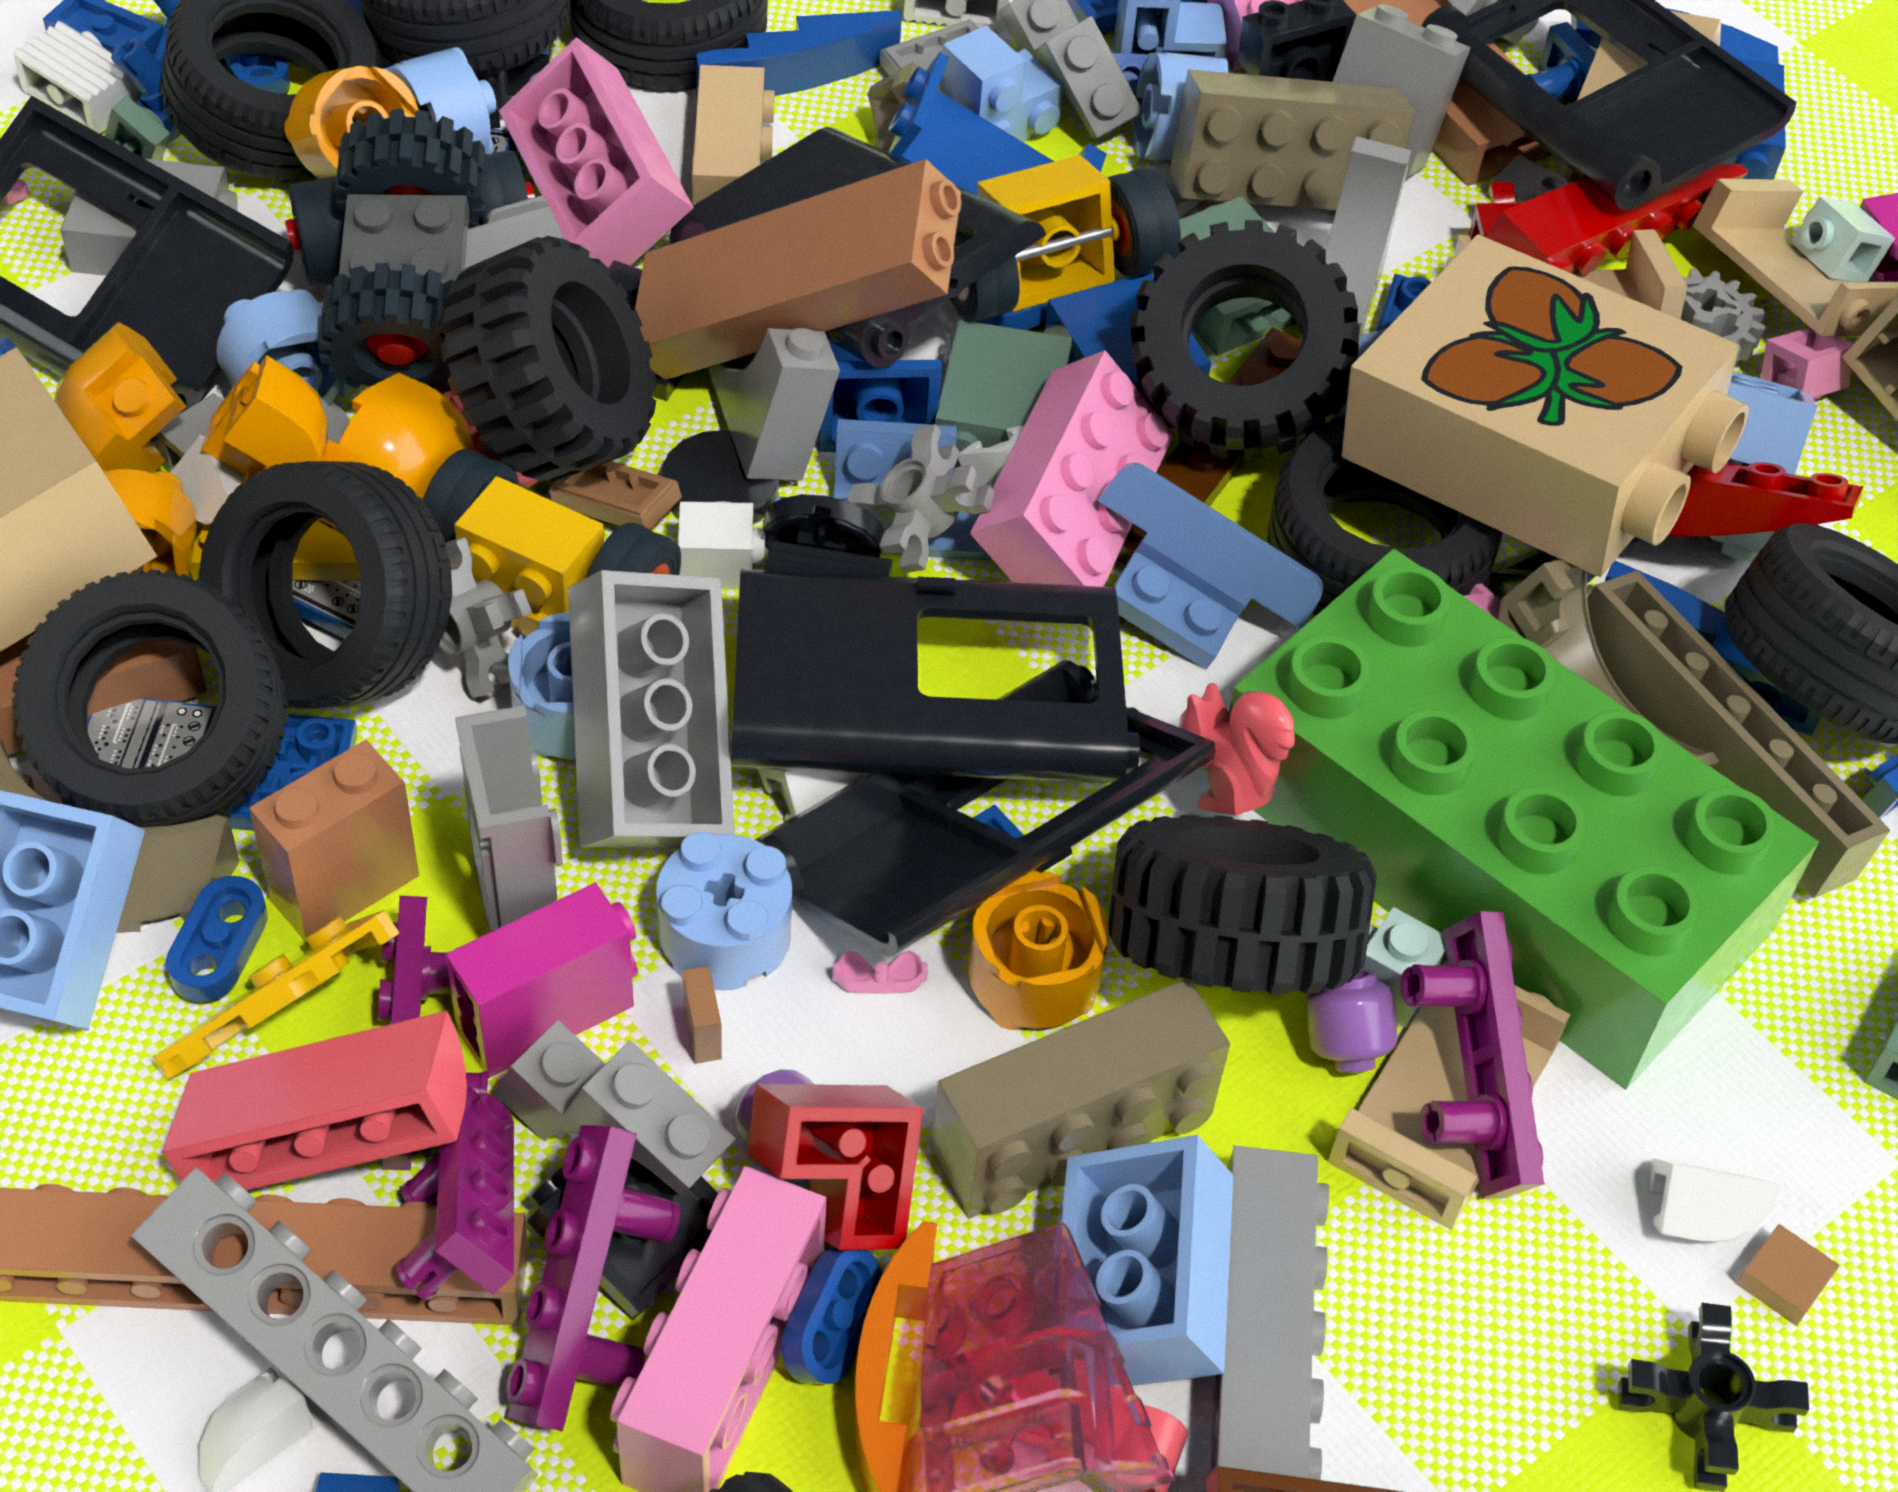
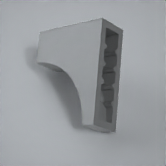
(1367, 217)
(777, 401)

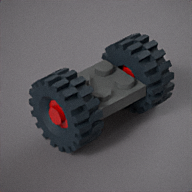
(408, 210)

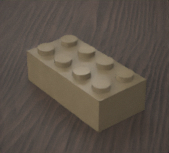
(1278, 136)
(1076, 1093)

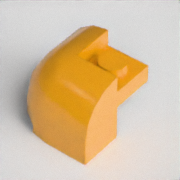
(119, 400)
(267, 421)
(401, 430)

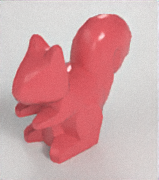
(1246, 747)

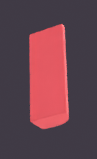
(323, 1105)

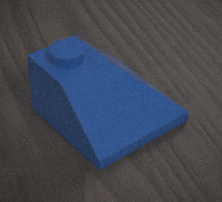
(894, 393)

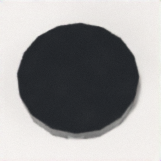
(712, 472)

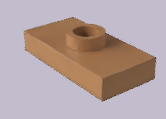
(618, 494)

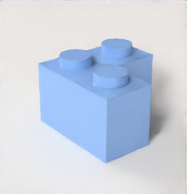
(1170, 28)
(1002, 84)

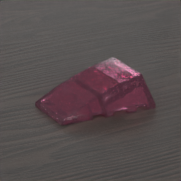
(1023, 1379)

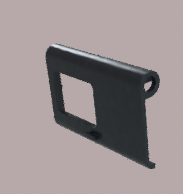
(1644, 131)
(837, 159)
(172, 277)
(835, 682)
(900, 859)

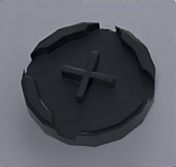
(823, 524)

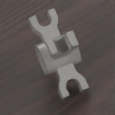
(922, 498)
(477, 618)

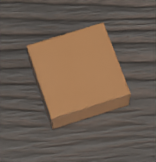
(702, 1014)
(1787, 1274)

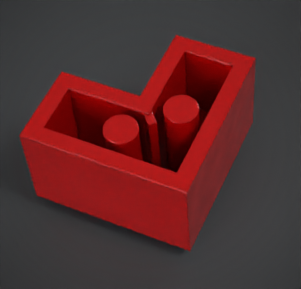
(852, 1146)

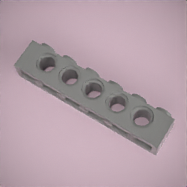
(184, 1238)

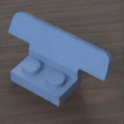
(871, 450)
(1198, 568)

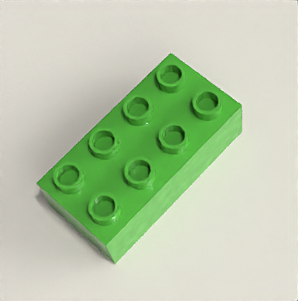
(1527, 793)

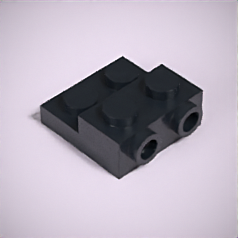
(1295, 39)
(634, 1266)

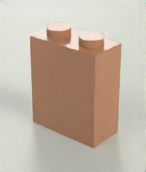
(336, 839)

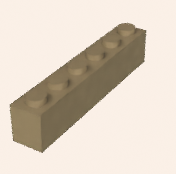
(1707, 705)

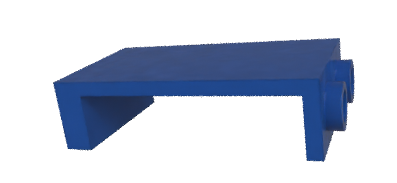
(958, 139)

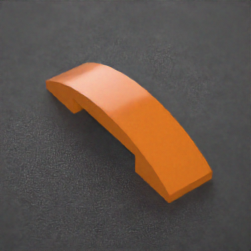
(899, 1294)

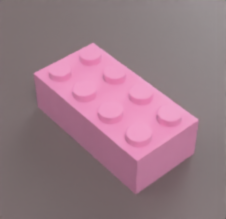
(595, 156)
(1046, 497)
(720, 1339)

